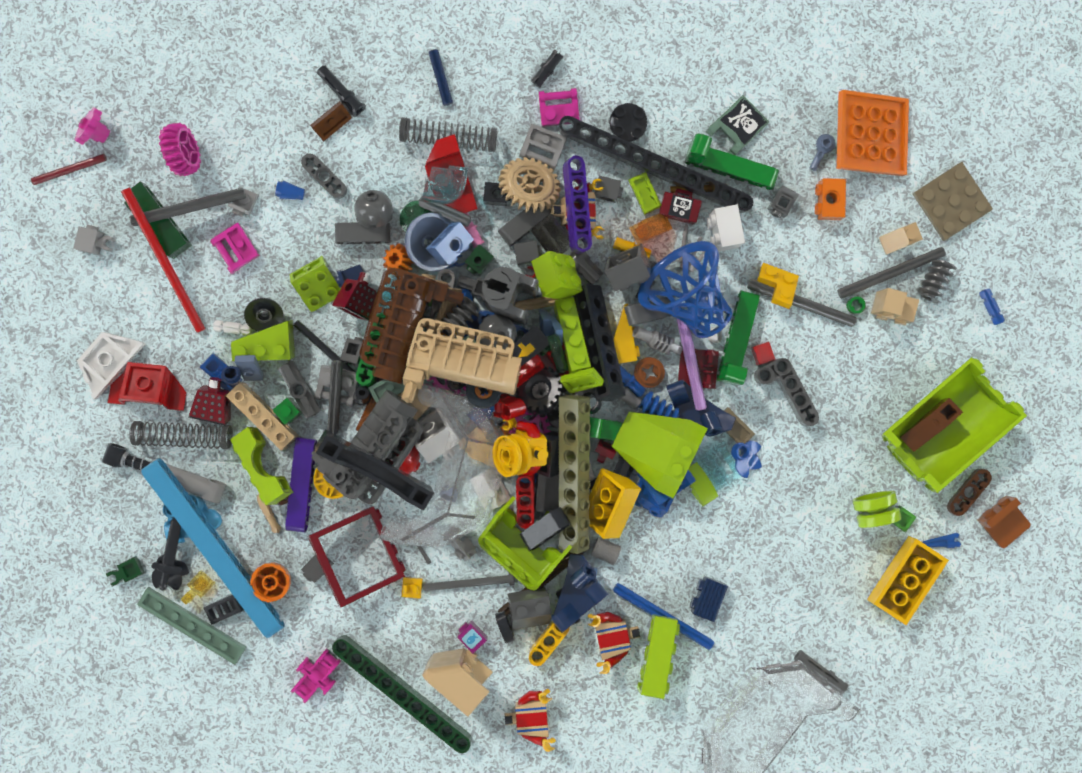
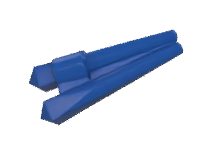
(944, 541)

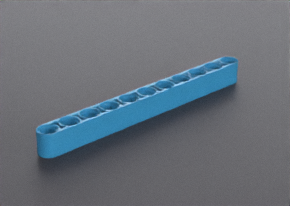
(211, 546)

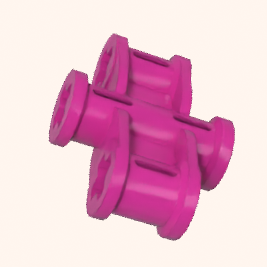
(315, 675)

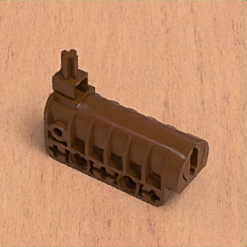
(401, 319)

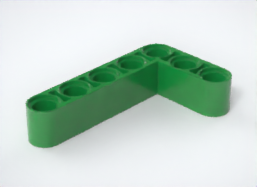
(725, 164)
(736, 345)

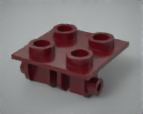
(707, 364)

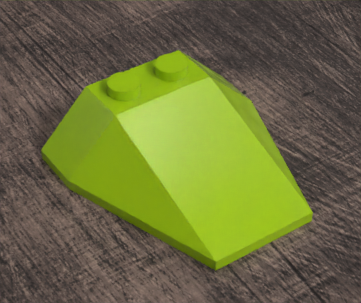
(659, 448)

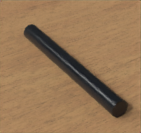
(321, 345)

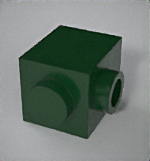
(479, 260)

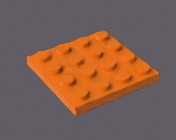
(872, 133)

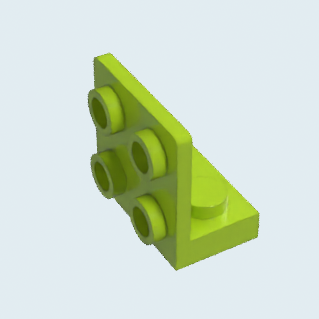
(315, 284)

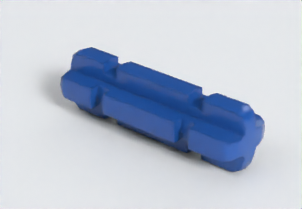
(992, 306)

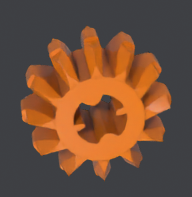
(397, 258)

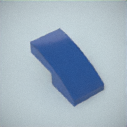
(213, 367)

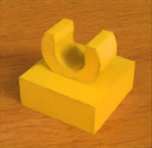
(412, 587)

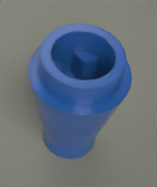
(289, 191)

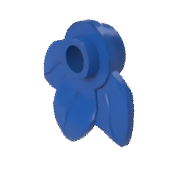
(748, 457)

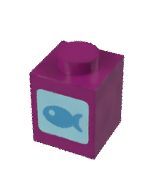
(471, 636)

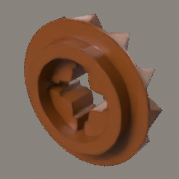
(658, 370)

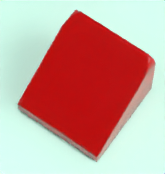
(763, 353)

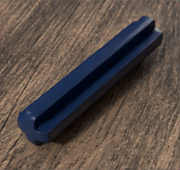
(440, 77)

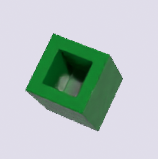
(287, 410)

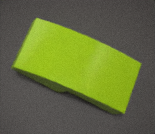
(702, 487)

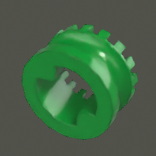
(851, 309)

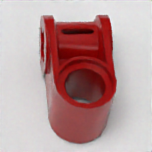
(509, 407)

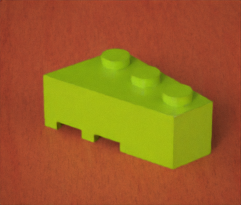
(268, 344)

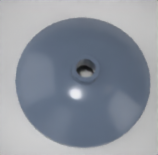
(423, 227)

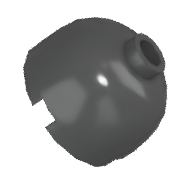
(373, 209)
(498, 325)

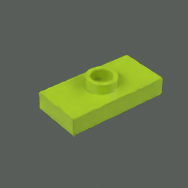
(644, 193)
(581, 380)

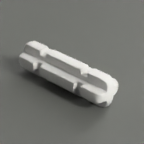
(232, 327)

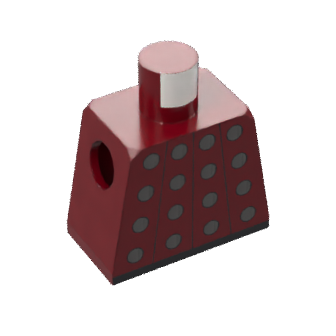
(356, 297)
(211, 403)

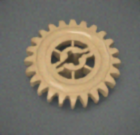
(529, 184)

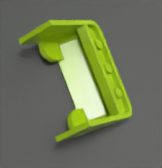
(506, 546)

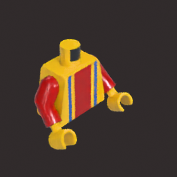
(536, 440)

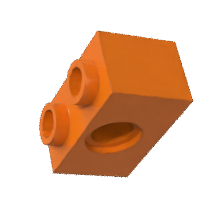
(837, 190)

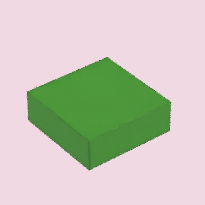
(906, 521)

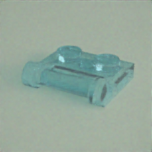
(713, 467)

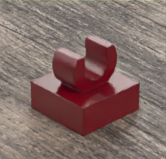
(605, 451)

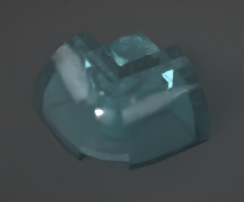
(445, 184)

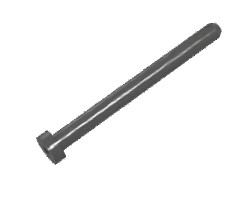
(469, 582)

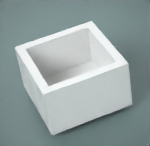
(726, 228)

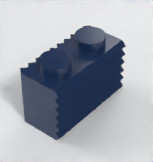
(708, 599)

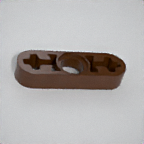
(977, 492)

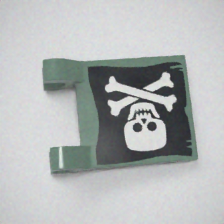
(739, 123)

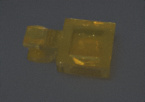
(198, 586)

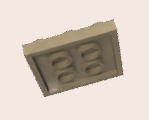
(952, 201)

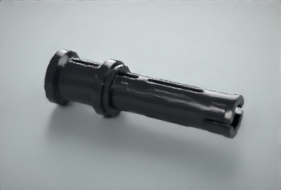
(346, 96)

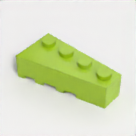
(658, 657)

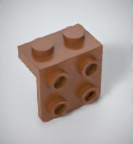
(1004, 521)

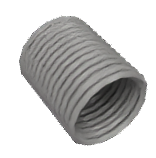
(606, 551)

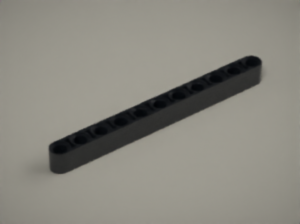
(645, 164)

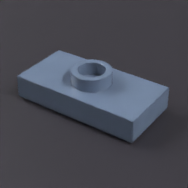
(249, 368)

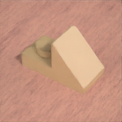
(900, 238)

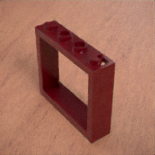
(328, 571)

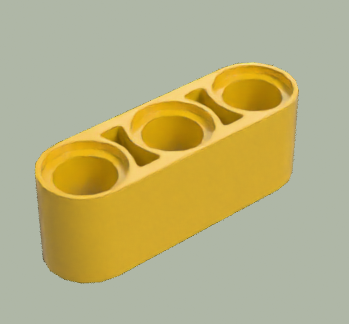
(544, 648)

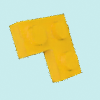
(782, 281)

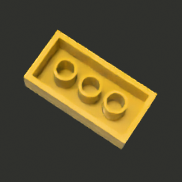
(907, 580)

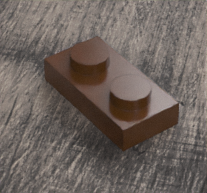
(331, 121)

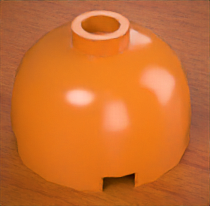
(271, 582)

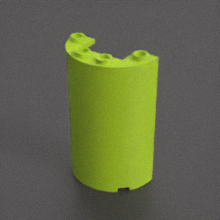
(981, 425)

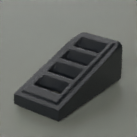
(237, 608)

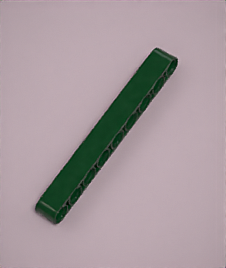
(404, 702)

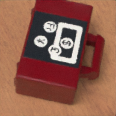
(680, 207)

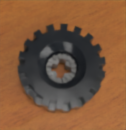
(529, 392)

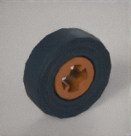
(480, 401)

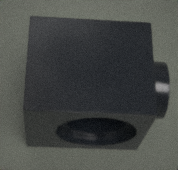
(488, 199)

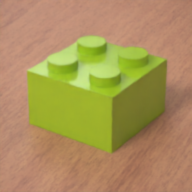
(557, 275)

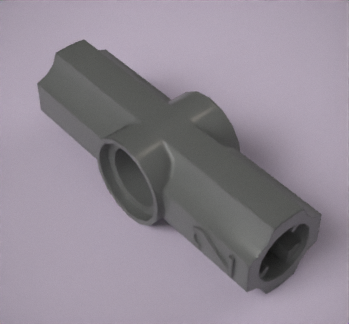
(294, 378)

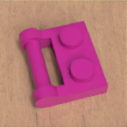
(552, 114)
(239, 244)

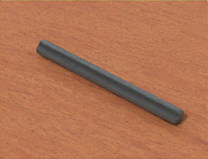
(192, 205)
(891, 272)
(806, 304)

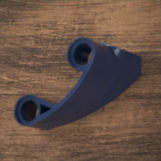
(712, 417)
(578, 594)

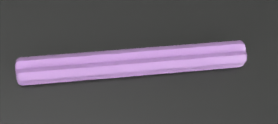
(692, 366)

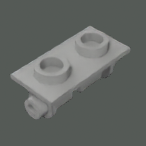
(464, 549)

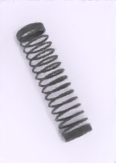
(404, 134)
(226, 429)

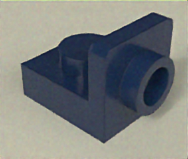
(350, 273)

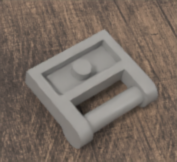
(546, 141)
(348, 384)

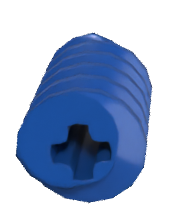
(657, 408)

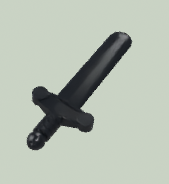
(167, 566)

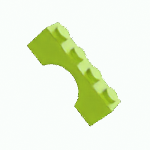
(573, 339)
(249, 447)

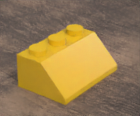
(611, 503)

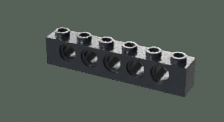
(599, 342)

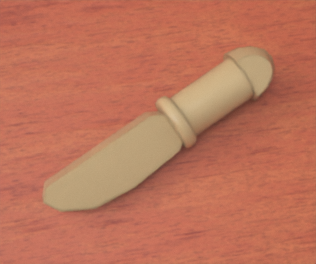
(269, 515)

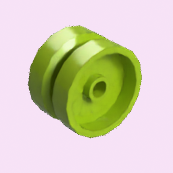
(877, 509)

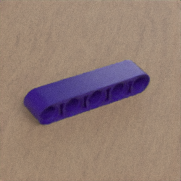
(580, 196)
(300, 483)

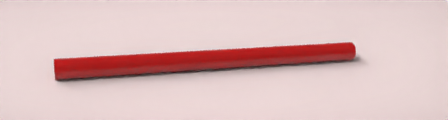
(163, 259)

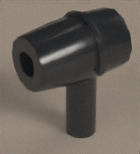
(362, 395)

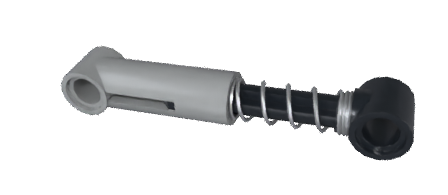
(206, 488)

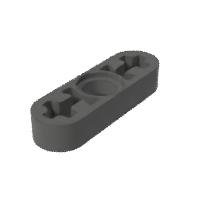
(310, 170)

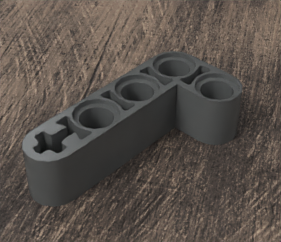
(790, 394)

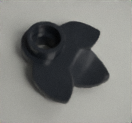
(175, 580)

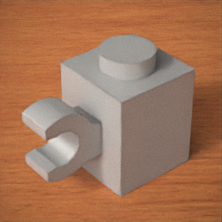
(91, 240)

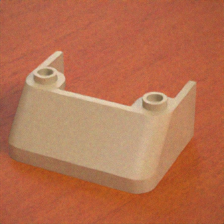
(458, 678)

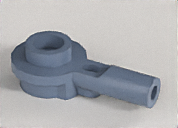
(824, 144)

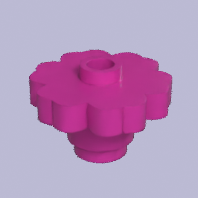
(91, 128)

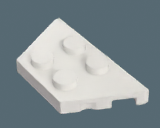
(106, 360)

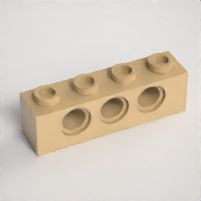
(262, 415)

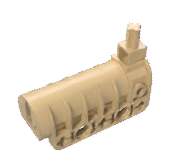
(460, 359)

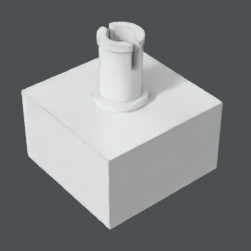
(434, 437)

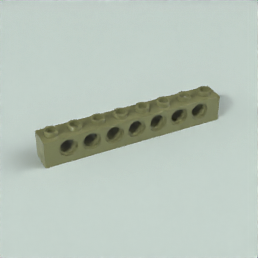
(574, 470)

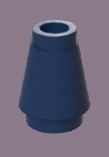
(231, 375)

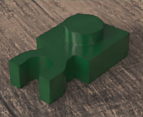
(127, 571)

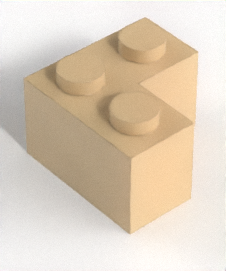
(894, 305)

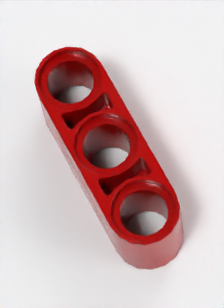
(524, 507)

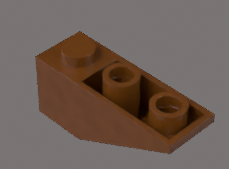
(931, 424)

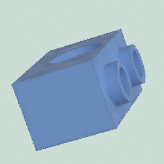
(441, 249)

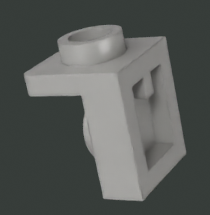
(245, 205)

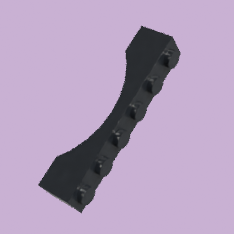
(349, 455)

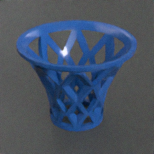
(693, 315)

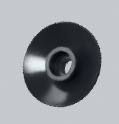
(260, 321)

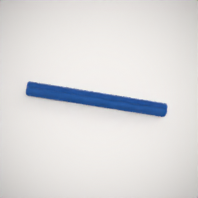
(651, 609)

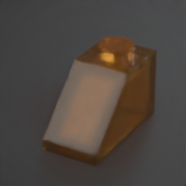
(650, 228)

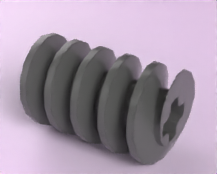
(934, 280)
(461, 314)

